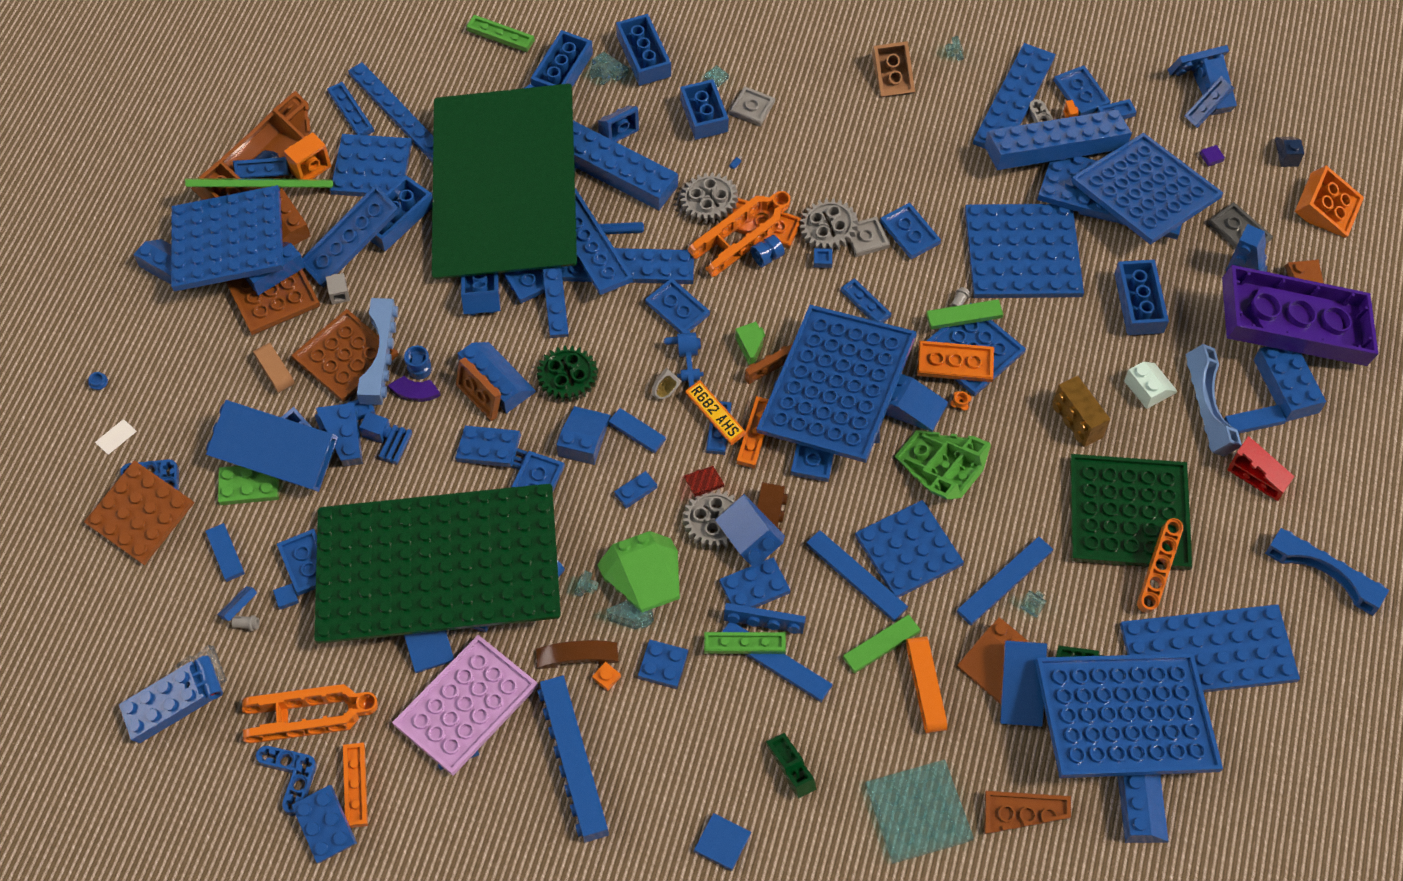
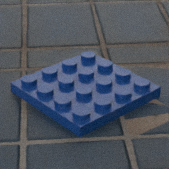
(369, 161)
(982, 334)
(909, 549)

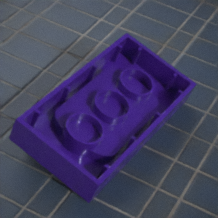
(1299, 315)

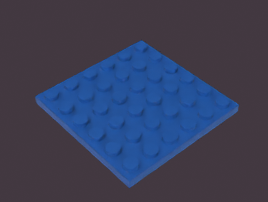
(1146, 188)
(226, 238)
(1023, 251)

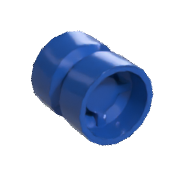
(768, 250)
(417, 362)

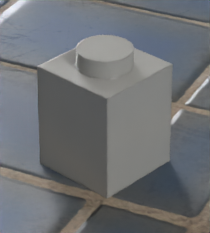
(337, 288)

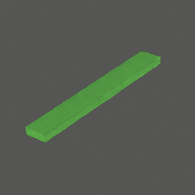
(232, 182)

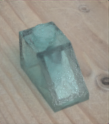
(629, 616)

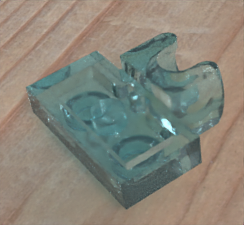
(606, 67)

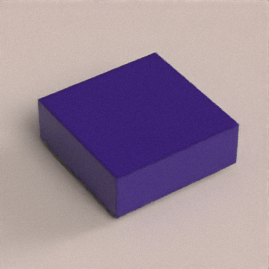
(1212, 155)

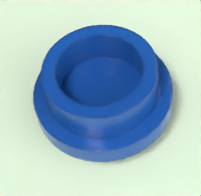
(97, 381)

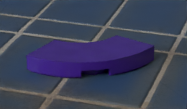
(413, 390)

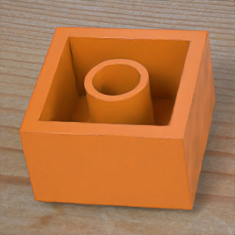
(307, 157)

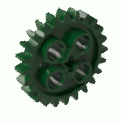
(584, 368)

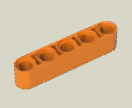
(1156, 574)
(926, 684)

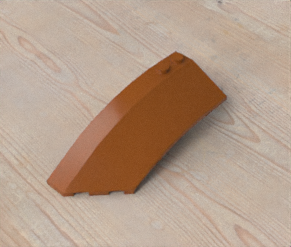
(275, 133)

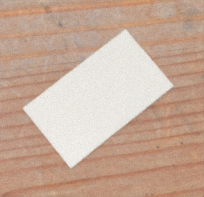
(115, 436)

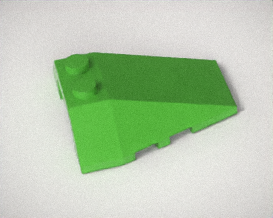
(944, 462)
(643, 570)

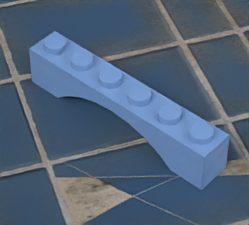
(1203, 369)
(372, 383)

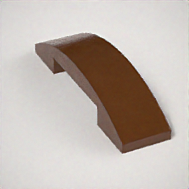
(576, 652)

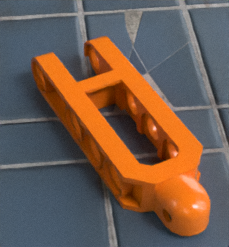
(771, 206)
(358, 705)

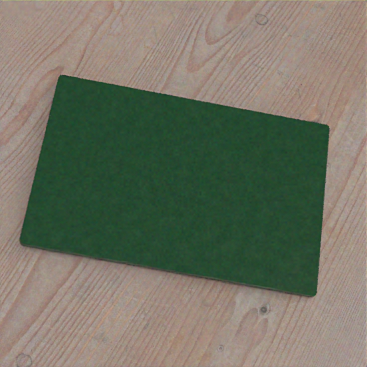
(503, 182)
(436, 563)

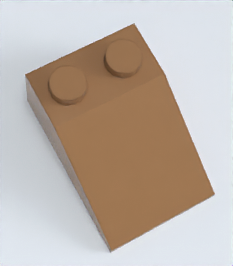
(893, 69)

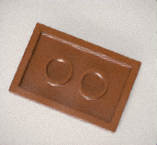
(478, 389)

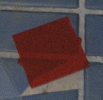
(704, 481)

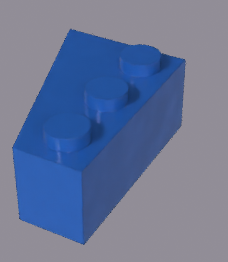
(1208, 74)
(1250, 250)
(343, 422)

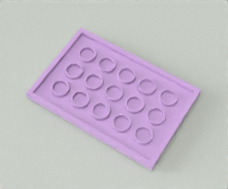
(465, 705)

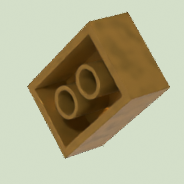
(1080, 411)

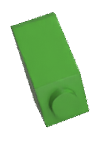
(750, 341)

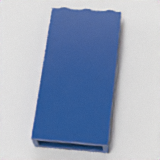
(271, 445)

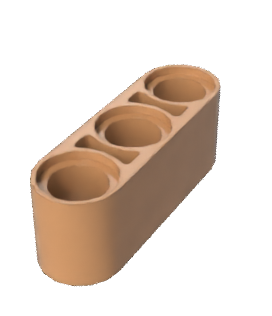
(273, 367)

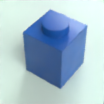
(375, 427)

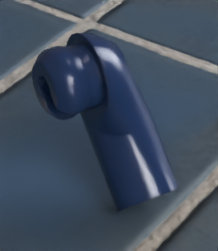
(267, 154)

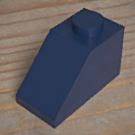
(1289, 151)

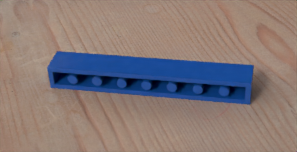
(574, 759)

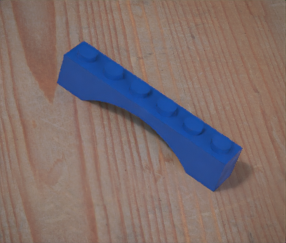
(1363, 591)

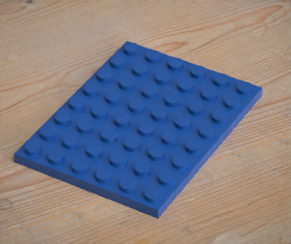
(837, 383)
(1127, 715)

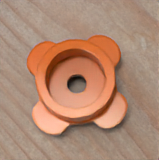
(960, 395)

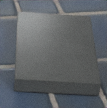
(1232, 222)

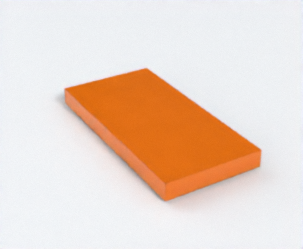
(788, 225)
(955, 361)

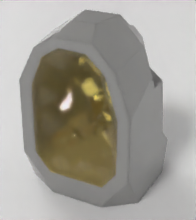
(665, 384)

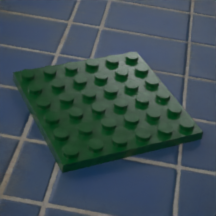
(1122, 507)

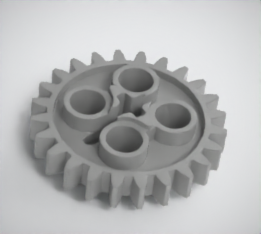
(709, 197)
(845, 219)
(699, 527)

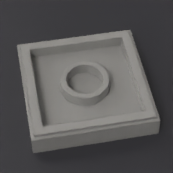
(752, 106)
(869, 237)

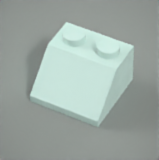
(1149, 384)

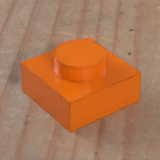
(1070, 109)
(606, 676)

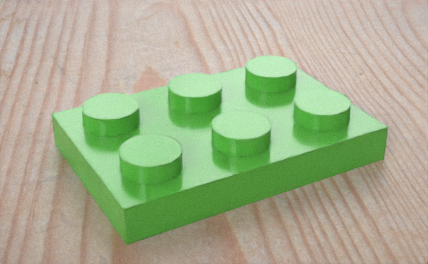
(245, 486)

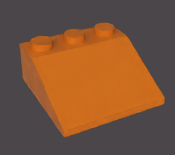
(1329, 202)

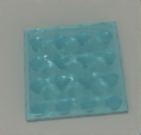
(919, 811)

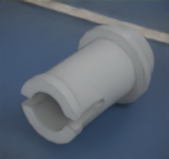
(961, 296)
(251, 623)

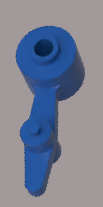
(687, 346)

